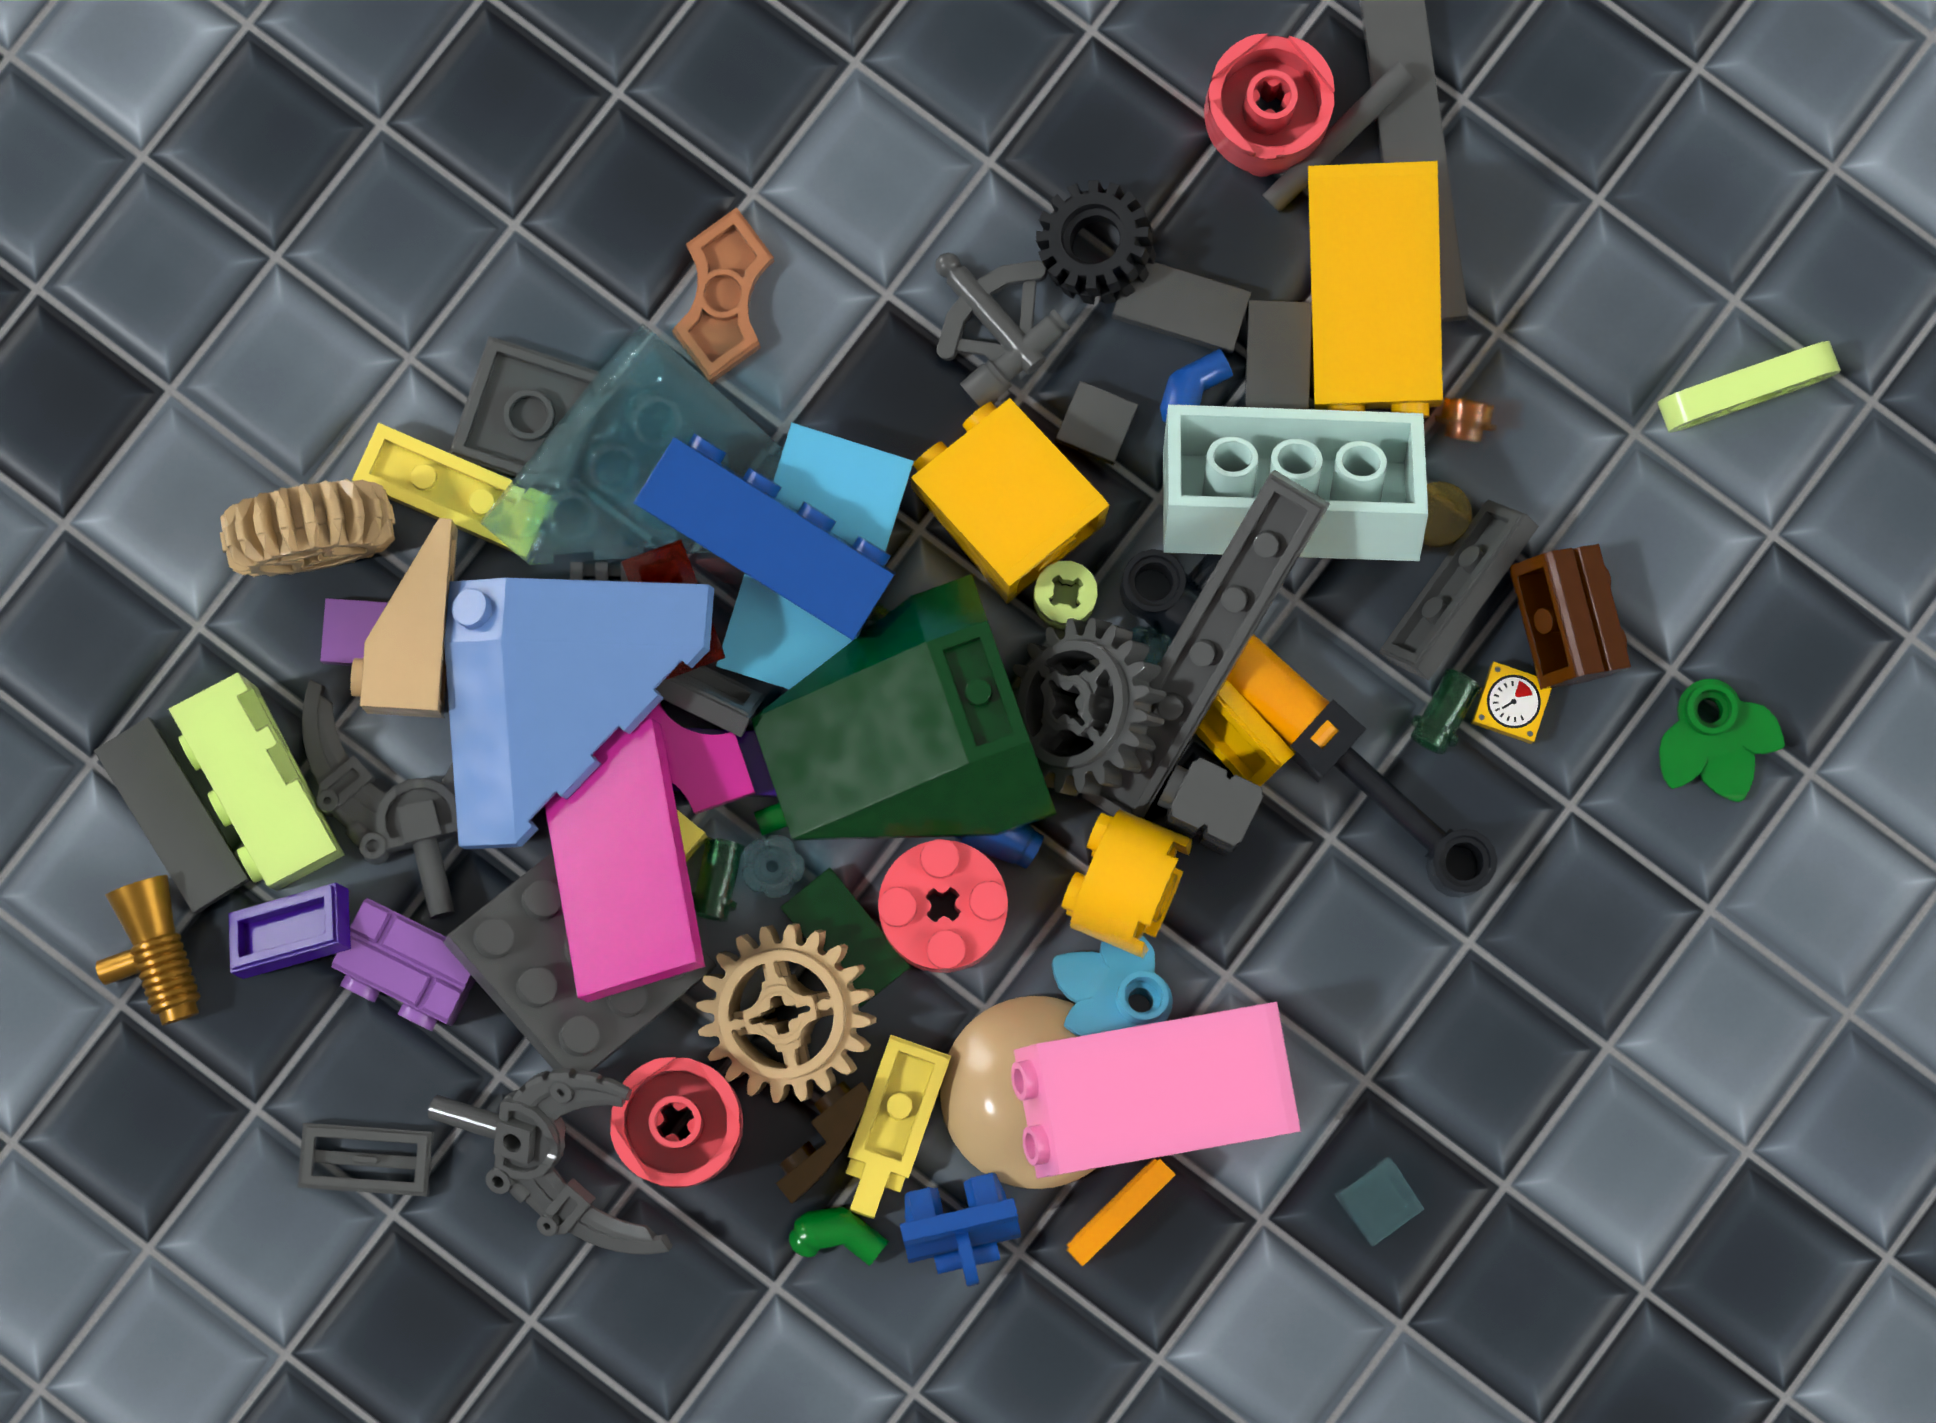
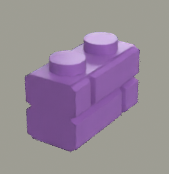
(405, 963)

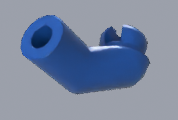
(1189, 382)

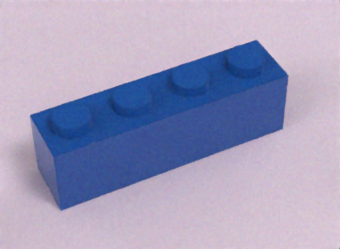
(766, 537)

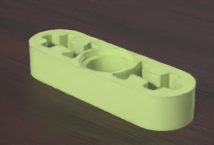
(1749, 386)

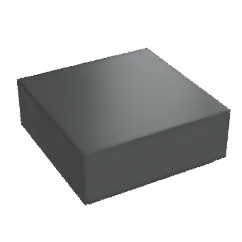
(1096, 423)

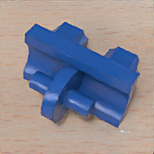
(962, 1236)

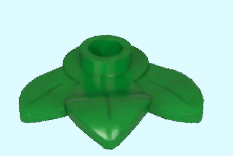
(1717, 750)

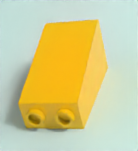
(1376, 286)

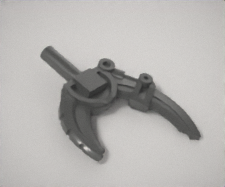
(380, 823)
(530, 1144)

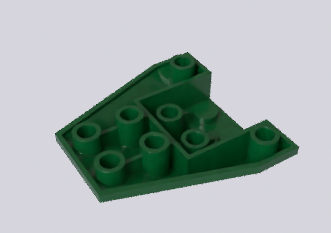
(906, 732)

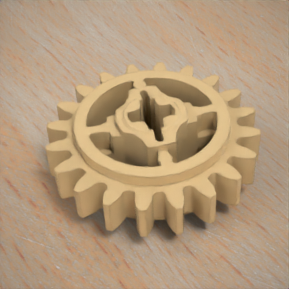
(787, 1036)

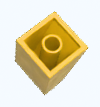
(1008, 497)

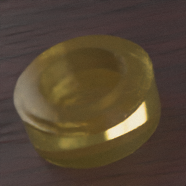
(1447, 514)

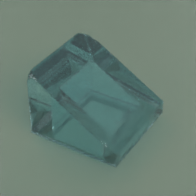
(1379, 1201)

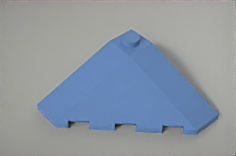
(546, 679)

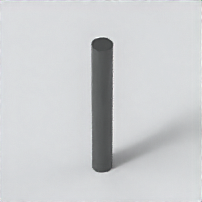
(1340, 135)

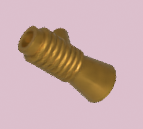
(156, 952)

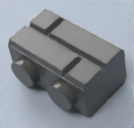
(1209, 805)

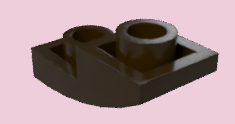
(839, 1118)

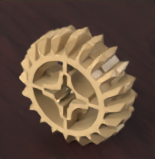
(307, 527)

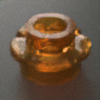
(1466, 418)

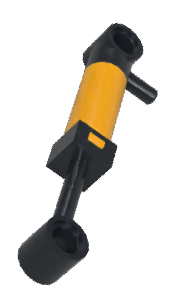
(1305, 720)

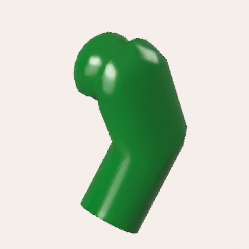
(834, 1228)

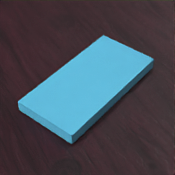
(858, 490)

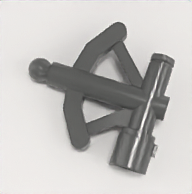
(1019, 345)

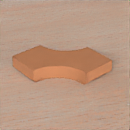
(718, 325)

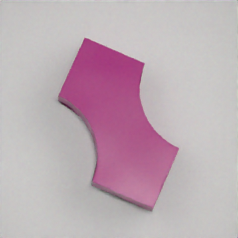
(704, 766)

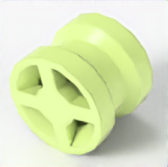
(1064, 597)

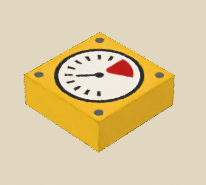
(1511, 703)

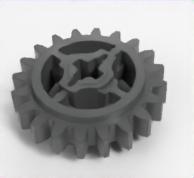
(1097, 705)

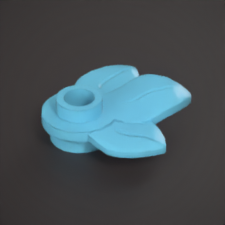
(1103, 984)

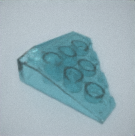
(596, 460)

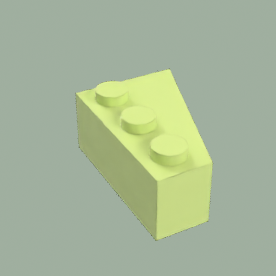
(255, 782)

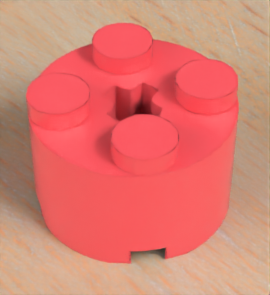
(1271, 69)
(940, 869)
(713, 1130)

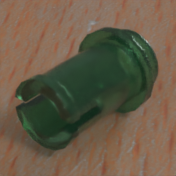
(1445, 712)
(717, 879)

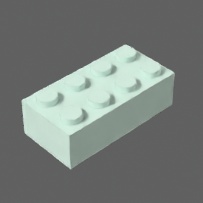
(1355, 460)

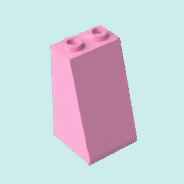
(1155, 1090)

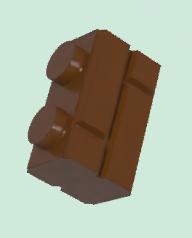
(1570, 616)

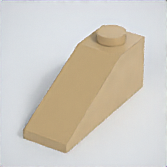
(405, 649)

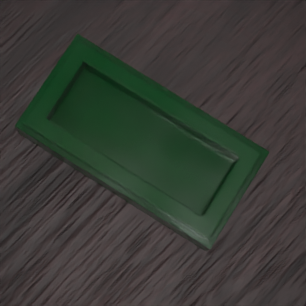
(833, 908)

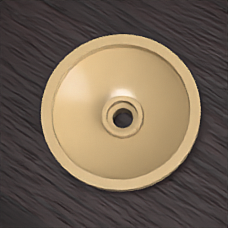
(979, 1093)

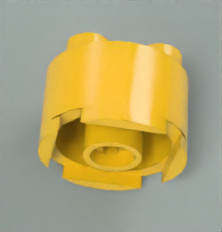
(1126, 881)

